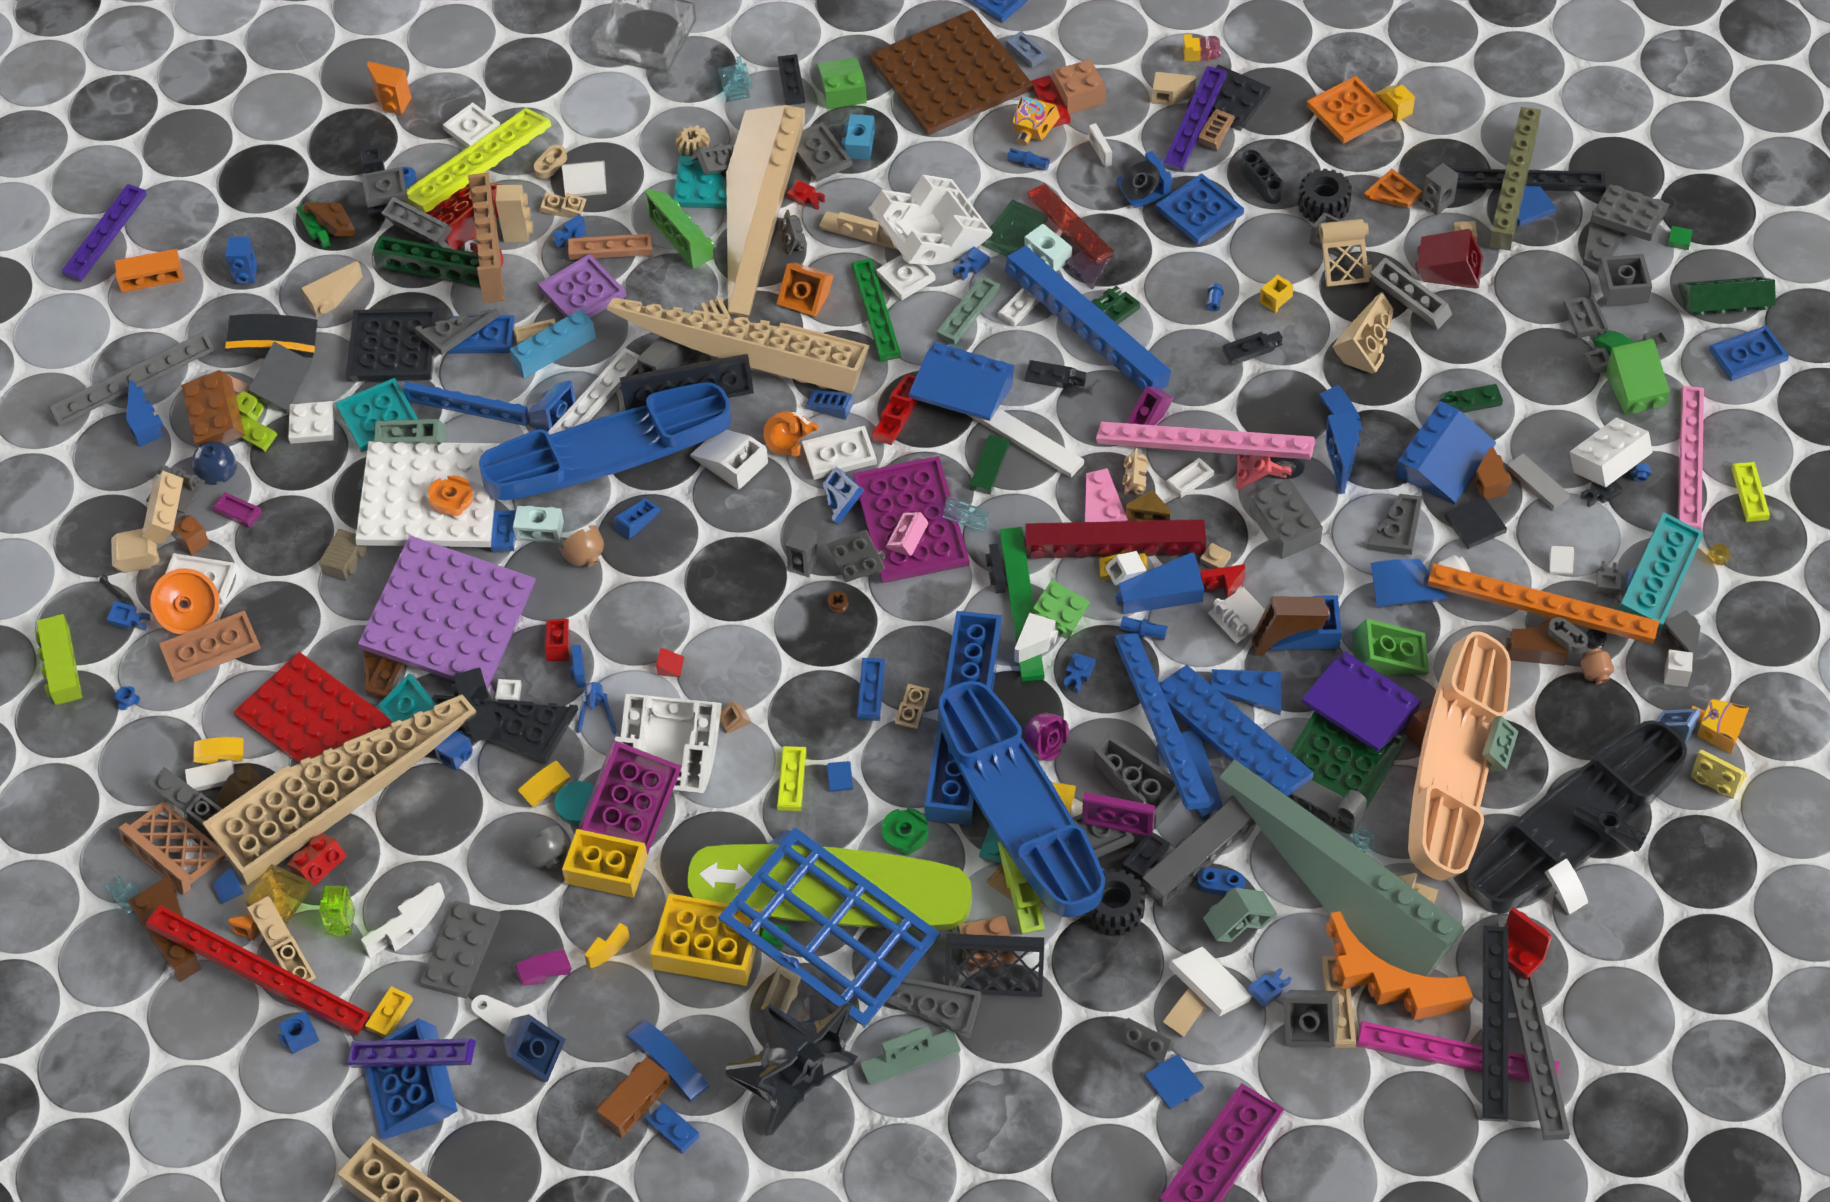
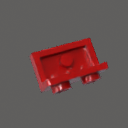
(317, 858)

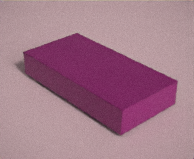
(237, 510)

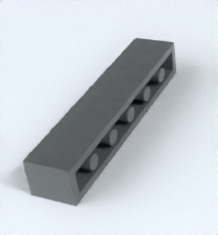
(1197, 851)

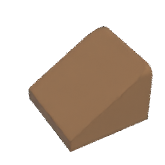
(734, 717)

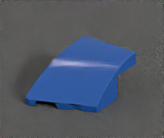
(1403, 583)

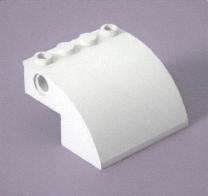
(931, 222)
(675, 731)

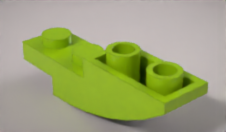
(1024, 898)

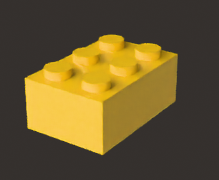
(605, 863)

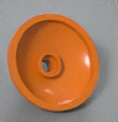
(191, 588)

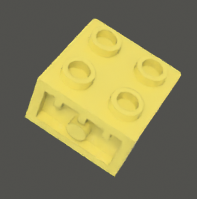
(1718, 774)

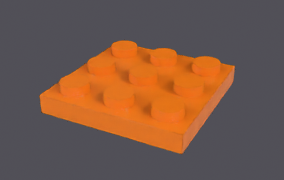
(1349, 109)

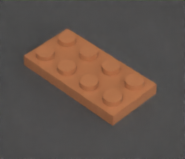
(209, 646)

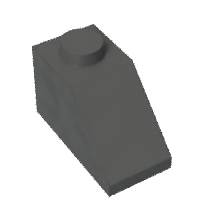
(1682, 632)

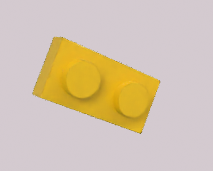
(389, 1012)

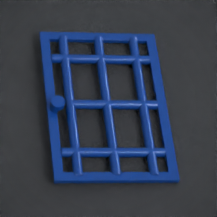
(829, 926)

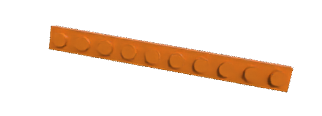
(1543, 603)

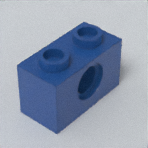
(241, 260)

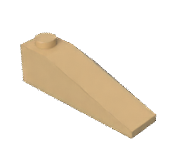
(1364, 338)

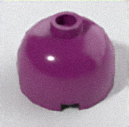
(1045, 735)

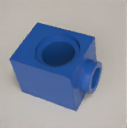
(294, 1024)

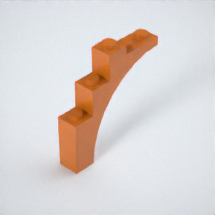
(1421, 994)

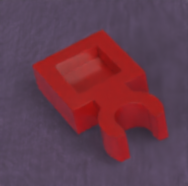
(804, 193)

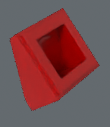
(669, 663)

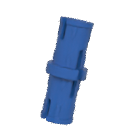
(1028, 159)
(1143, 628)

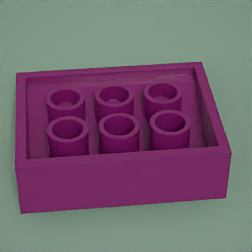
(630, 794)

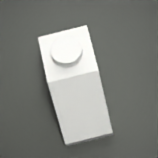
(1035, 637)

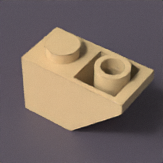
(1172, 88)

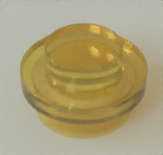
(1719, 554)

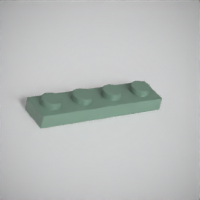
(968, 310)

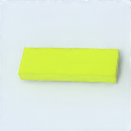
(1750, 491)
(791, 778)

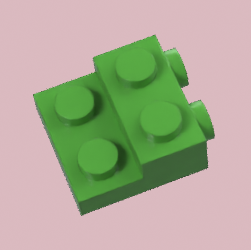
(1062, 606)

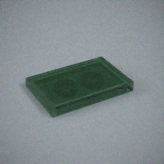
(1012, 227)

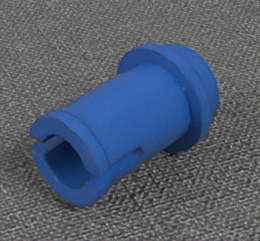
(1215, 292)

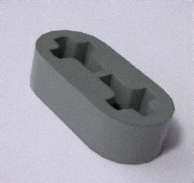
(1567, 635)

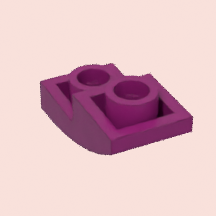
(538, 968)

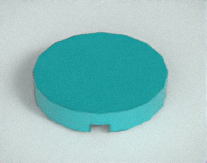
(572, 801)

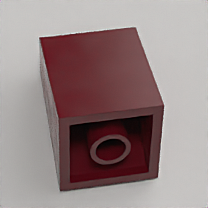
(1450, 259)

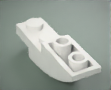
(413, 918)

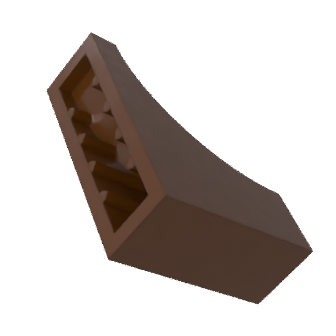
(1286, 617)
(1535, 645)

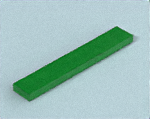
(876, 310)

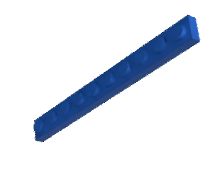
(1162, 722)

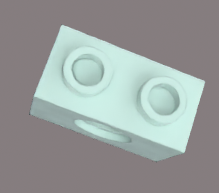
(1048, 247)
(538, 524)

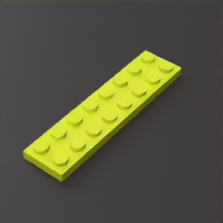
(476, 159)

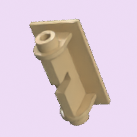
(1135, 466)

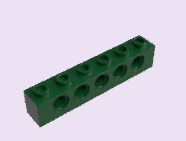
(427, 260)

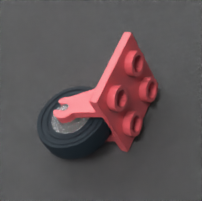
(1252, 468)

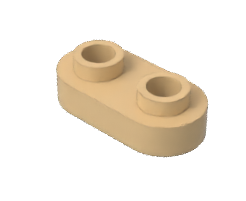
(550, 161)

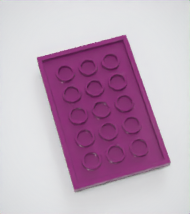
(910, 489)

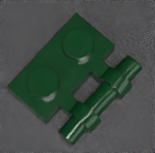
(1119, 306)

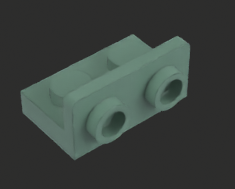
(1499, 744)

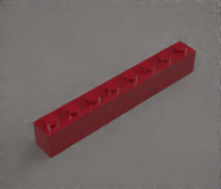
(1114, 538)

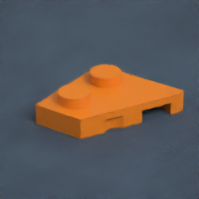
(1393, 190)

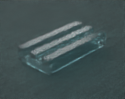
(966, 514)

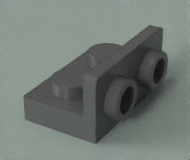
(713, 159)

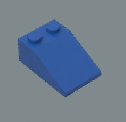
(1341, 444)

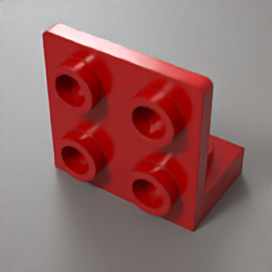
(1526, 943)

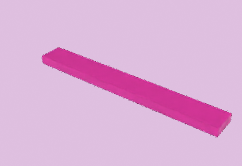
(1435, 1049)

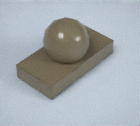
(782, 989)

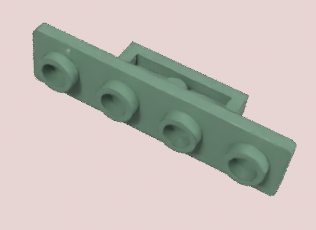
(908, 1053)

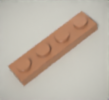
(610, 246)

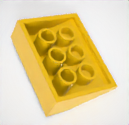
(699, 944)

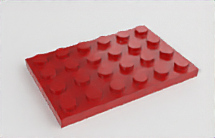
(308, 711)

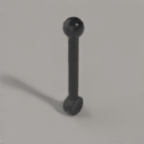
(104, 579)

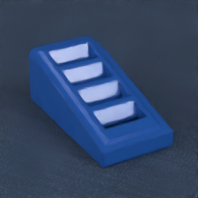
(836, 410)
(627, 528)

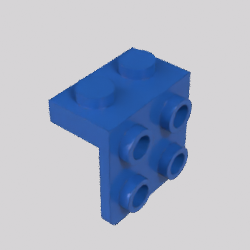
(1163, 188)

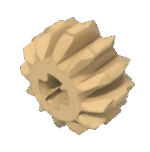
(691, 139)

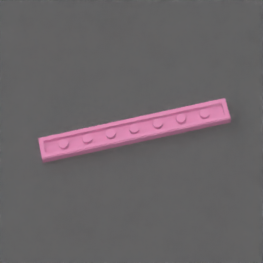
(1691, 456)

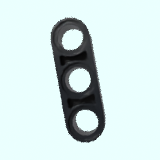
(1262, 176)

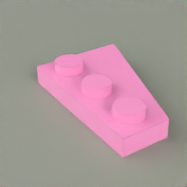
(1102, 498)

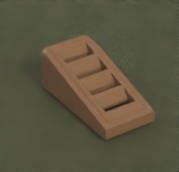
(1209, 142)

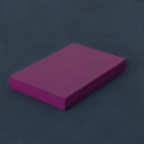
(1118, 814)

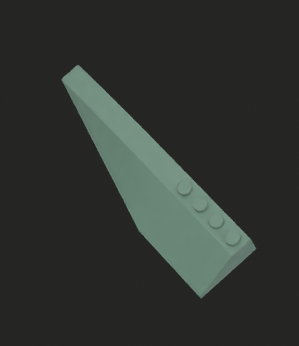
(1374, 902)

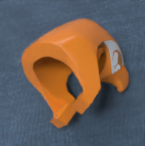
(785, 430)

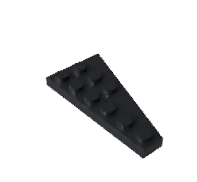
(526, 726)

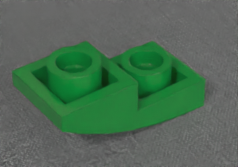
(1610, 340)

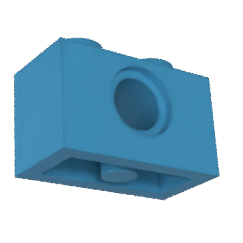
(859, 136)

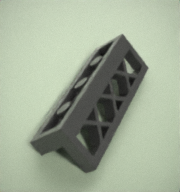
(417, 223)

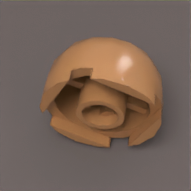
(583, 547)

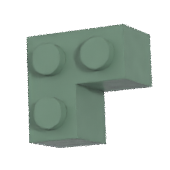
(1237, 912)

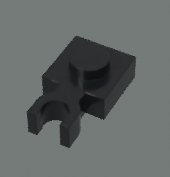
(1600, 492)

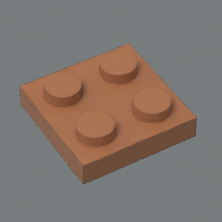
(992, 926)

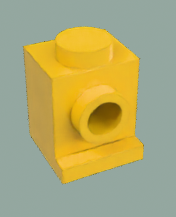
(1276, 293)

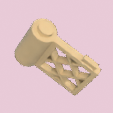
(1345, 234)

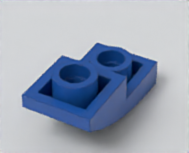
(1337, 401)

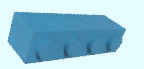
(552, 343)

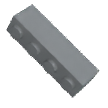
(1411, 293)

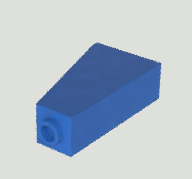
(1162, 587)

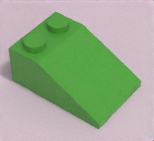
(842, 83)
(1390, 648)

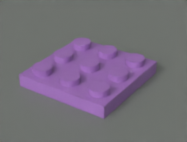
(583, 287)

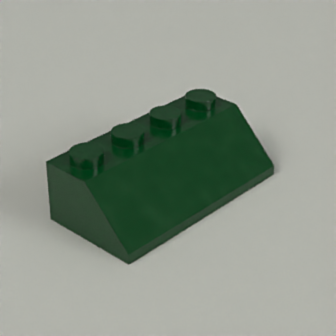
(1728, 294)

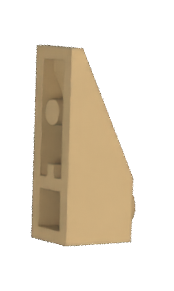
(332, 289)

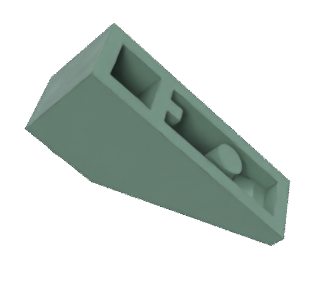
(411, 431)

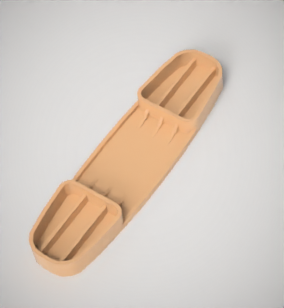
(1451, 763)

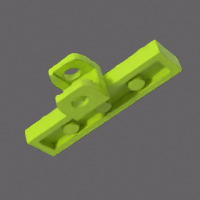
(255, 432)

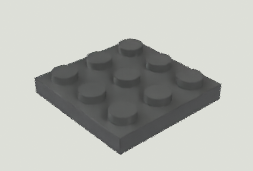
(1629, 212)

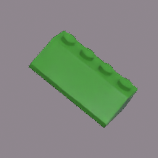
(679, 228)

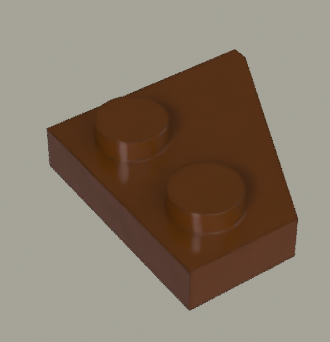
(381, 674)

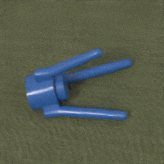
(593, 697)

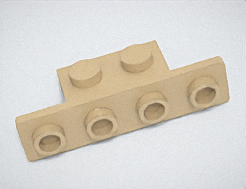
(856, 227)

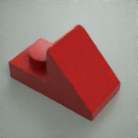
(1228, 578)

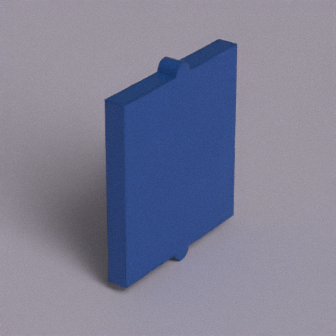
(1174, 1081)

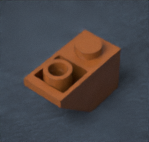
(1491, 477)

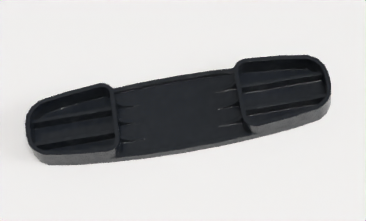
(1619, 779)

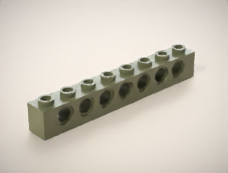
(1515, 178)

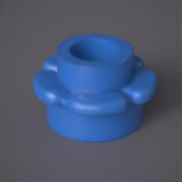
(1640, 472)

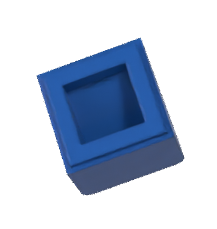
(840, 776)
(227, 886)

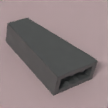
(662, 355)

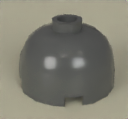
(545, 848)

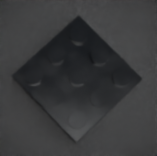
(1239, 97)

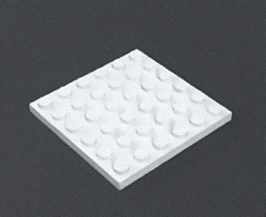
(398, 499)

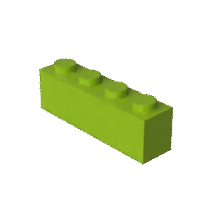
(59, 659)

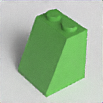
(1637, 377)

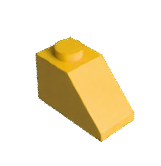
(1398, 100)

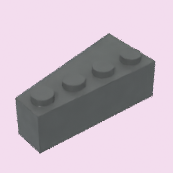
(1136, 777)

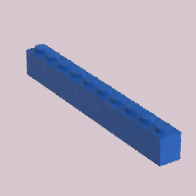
(1087, 320)

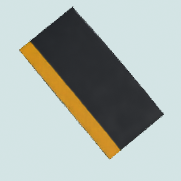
(255, 334)

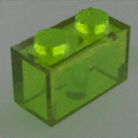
(337, 910)

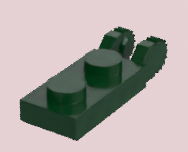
(1473, 398)

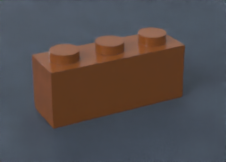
(633, 1097)

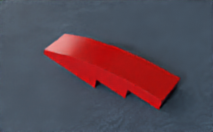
(896, 412)

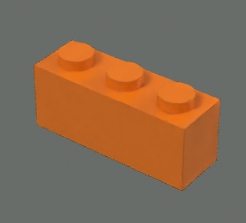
(149, 270)

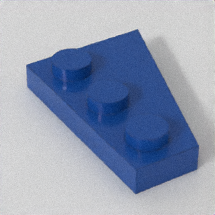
(1254, 687)

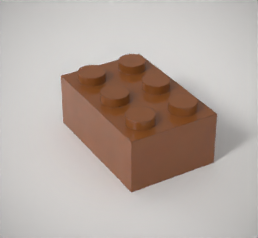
(213, 408)

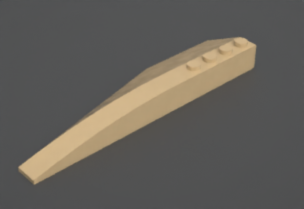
(755, 193)
(322, 790)

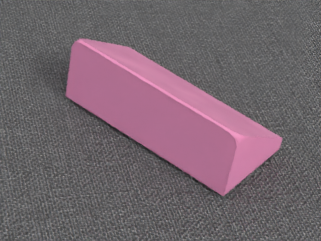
(907, 533)

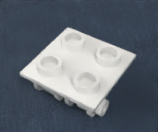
(1237, 614)

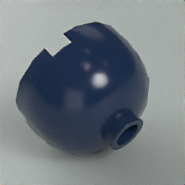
(214, 462)

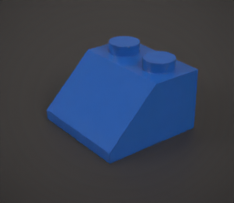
(552, 406)

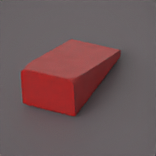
(557, 640)

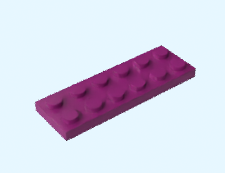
(1225, 1149)

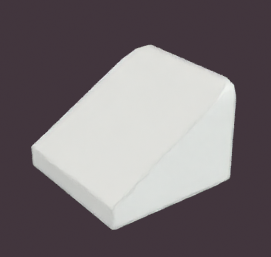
(1561, 560)

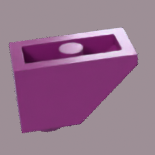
(1150, 407)

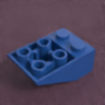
(1326, 638)

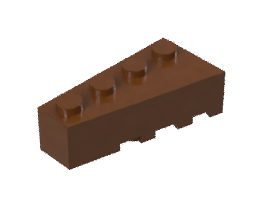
(180, 959)

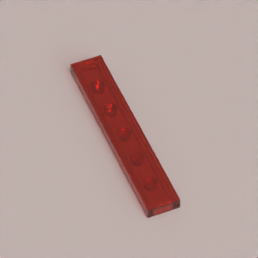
(1070, 224)

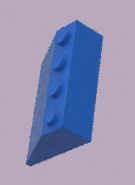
(962, 381)
(1444, 453)
(413, 1094)

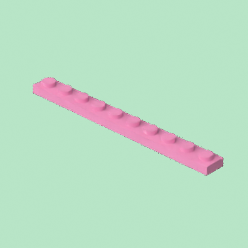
(1206, 440)

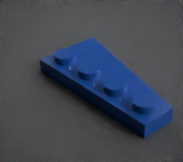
(1197, 752)

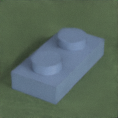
(1026, 49)

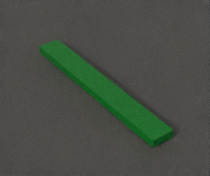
(1020, 594)

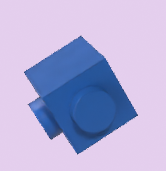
(454, 750)

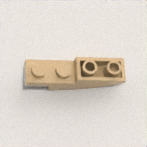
(279, 939)

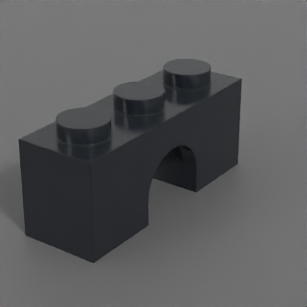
(473, 688)

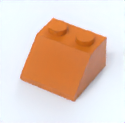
(390, 87)
(804, 288)

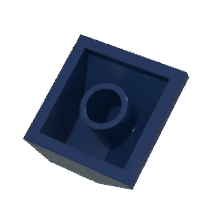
(533, 1046)

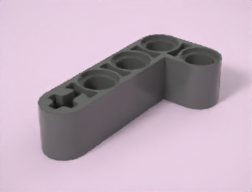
(1331, 808)

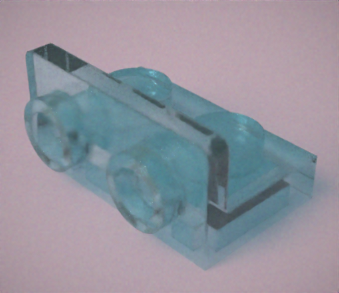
(735, 82)

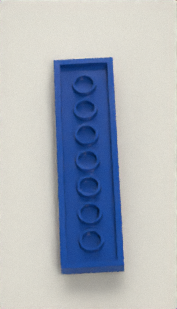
(1232, 731)

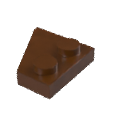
(332, 217)

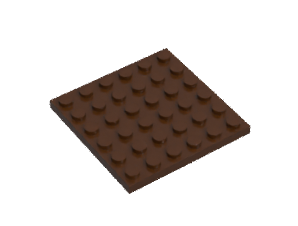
(950, 72)

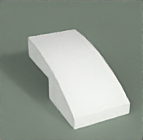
(1569, 889)

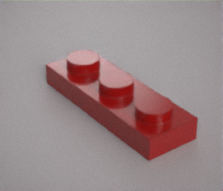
(1047, 92)

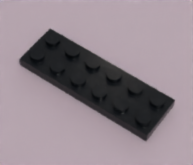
(729, 373)

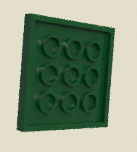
(1342, 760)

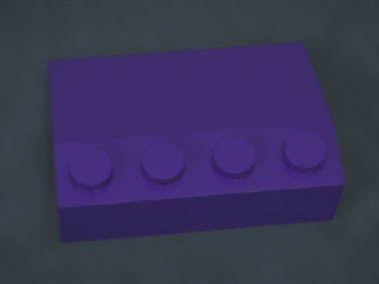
(1362, 701)

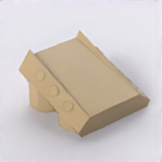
(133, 552)

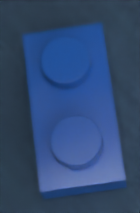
(502, 532)
(672, 1127)

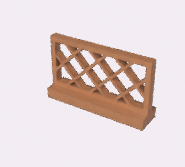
(160, 861)

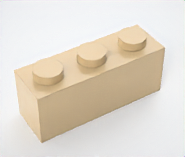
(513, 213)
(162, 507)

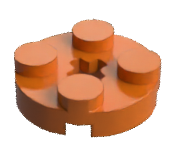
(450, 505)

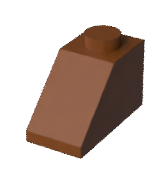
(190, 534)

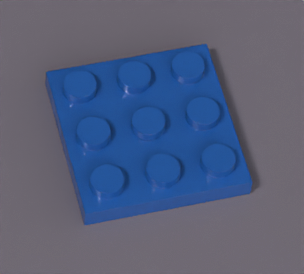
(1199, 209)

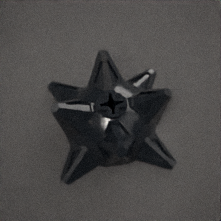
(795, 1058)

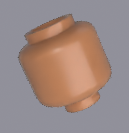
(1597, 665)

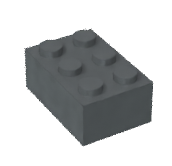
(1285, 518)

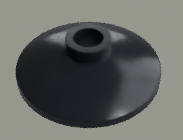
(1140, 180)

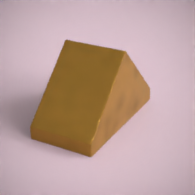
(1147, 508)

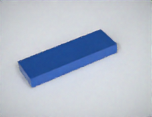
(871, 689)

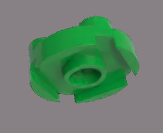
(905, 843)

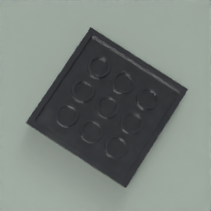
(387, 346)

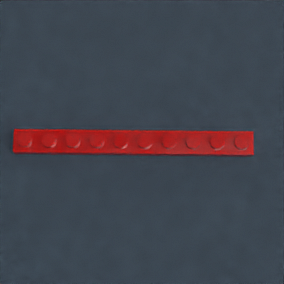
(258, 970)

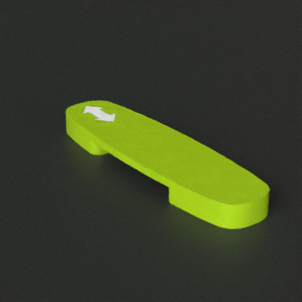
(927, 888)

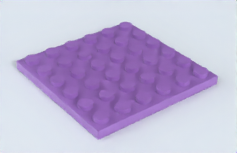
(446, 611)

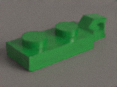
(314, 229)

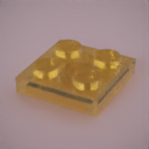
(284, 890)

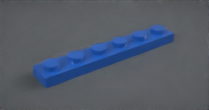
(466, 403)

